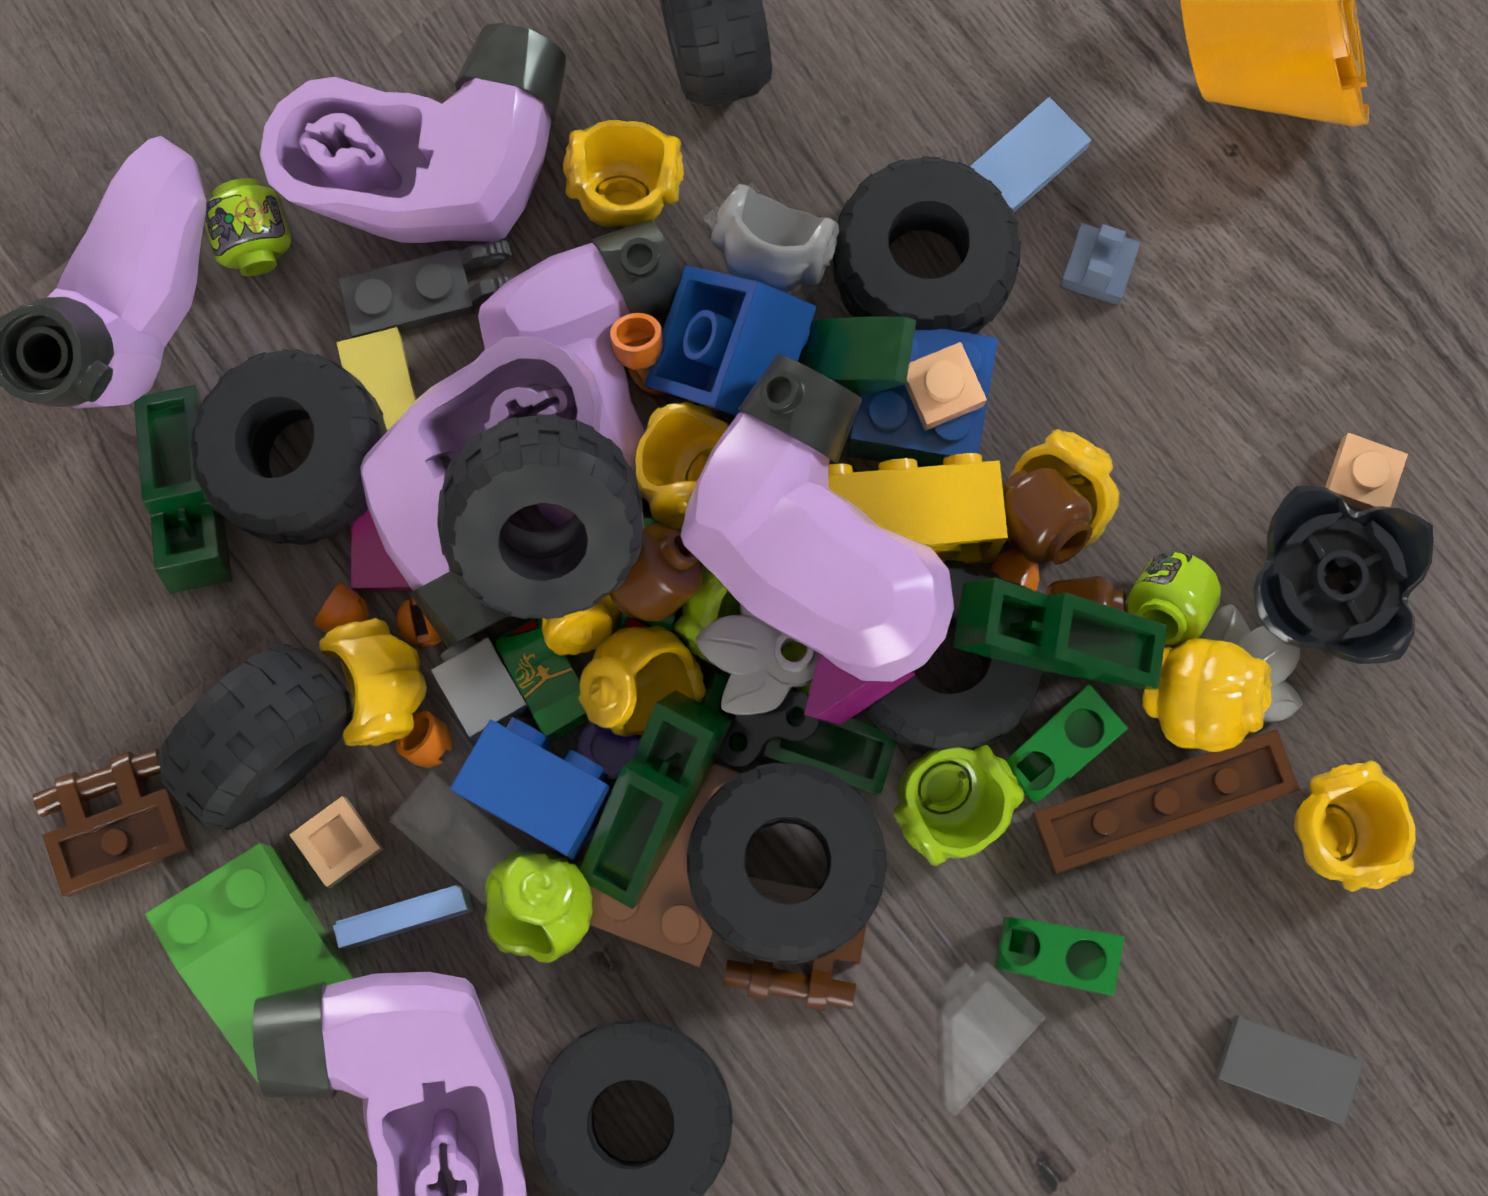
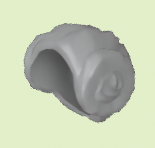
(772, 241)

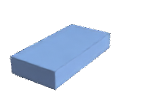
(1032, 153)
(403, 917)

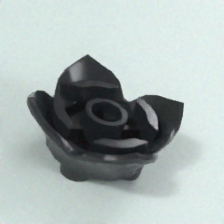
(1377, 549)

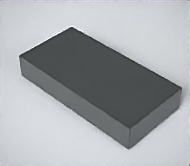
(1289, 1070)

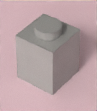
(479, 686)

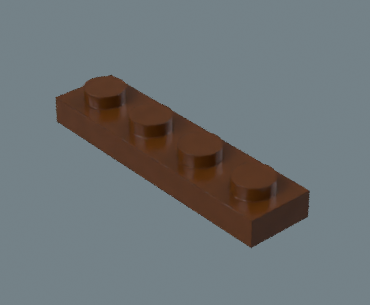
(1164, 802)

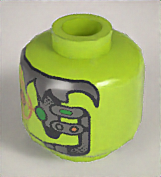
(247, 226)
(1178, 593)

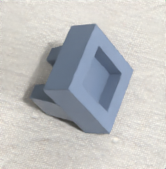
(1100, 263)

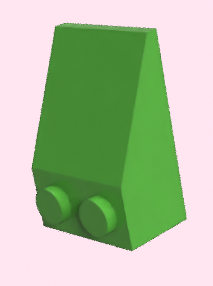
(245, 938)

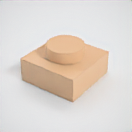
(944, 386)
(1366, 472)
(336, 842)

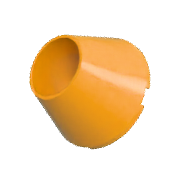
(1279, 56)

